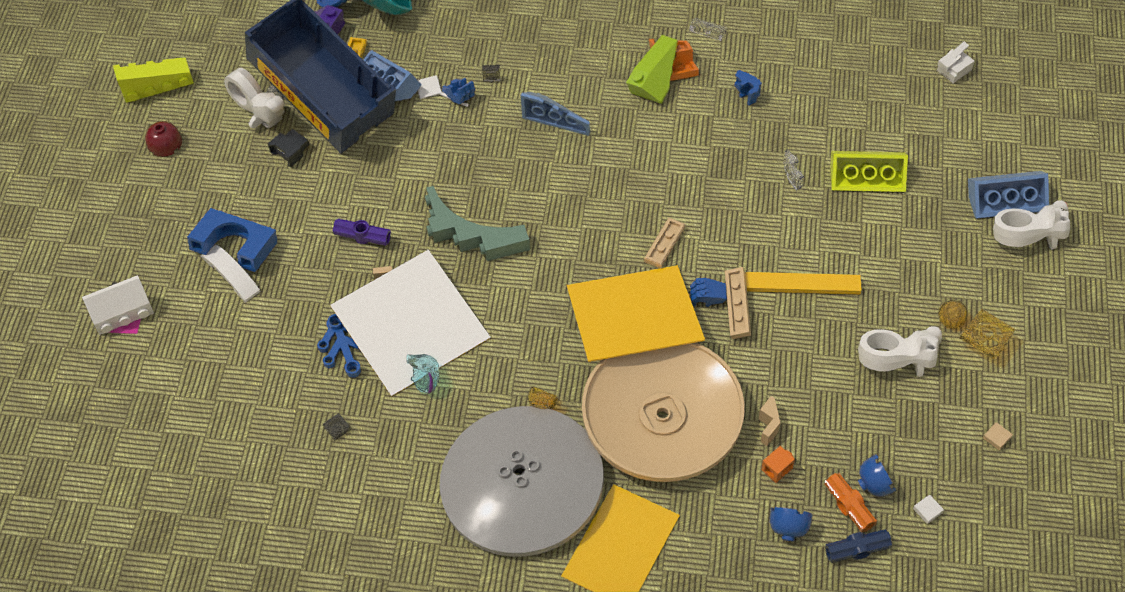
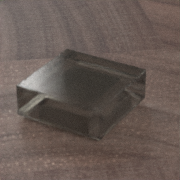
(491, 72)
(336, 426)

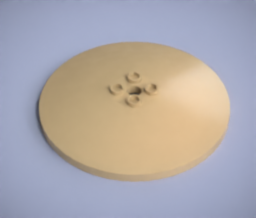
(687, 384)

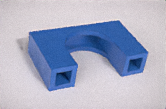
(218, 224)

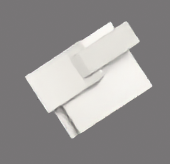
(955, 63)

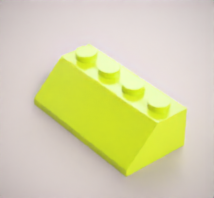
(868, 171)

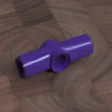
(362, 232)

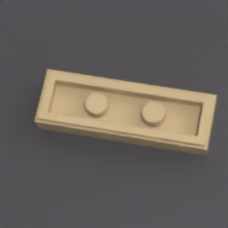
(664, 243)

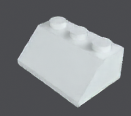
(118, 305)

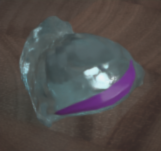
(424, 372)

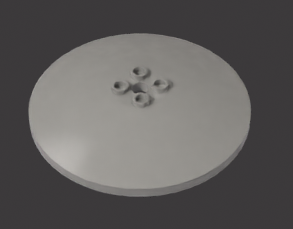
(529, 510)

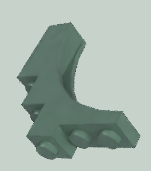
(492, 241)

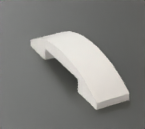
(232, 272)

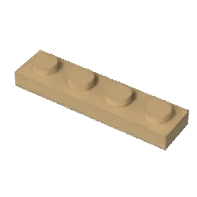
(737, 303)

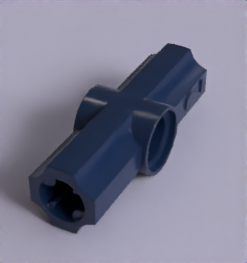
(858, 545)

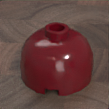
(163, 138)

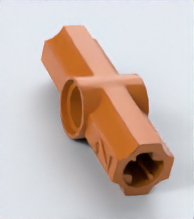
(850, 502)

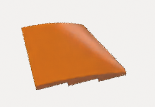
(683, 64)

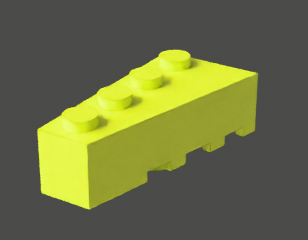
(152, 78)

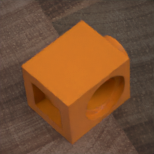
(778, 464)

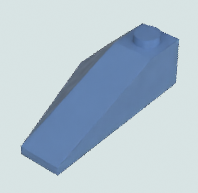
(401, 79)
(547, 111)

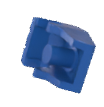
(748, 85)
(459, 90)
(707, 291)

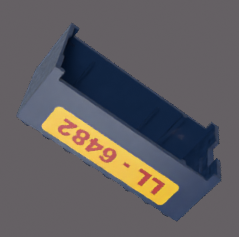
(319, 74)

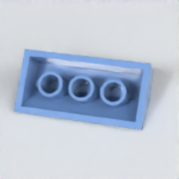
(1009, 191)

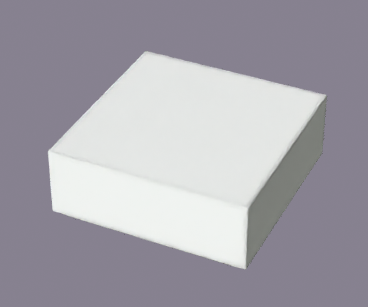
(928, 509)

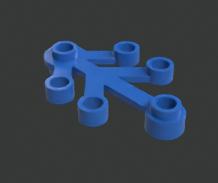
(343, 343)

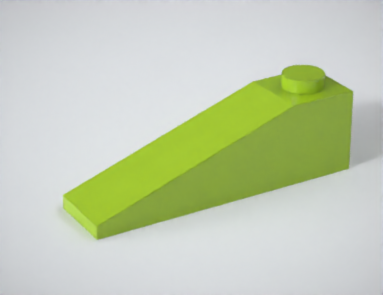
(653, 73)

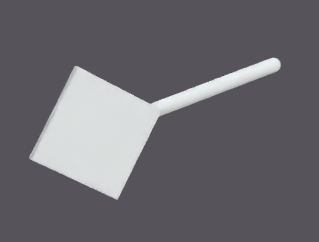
(431, 87)

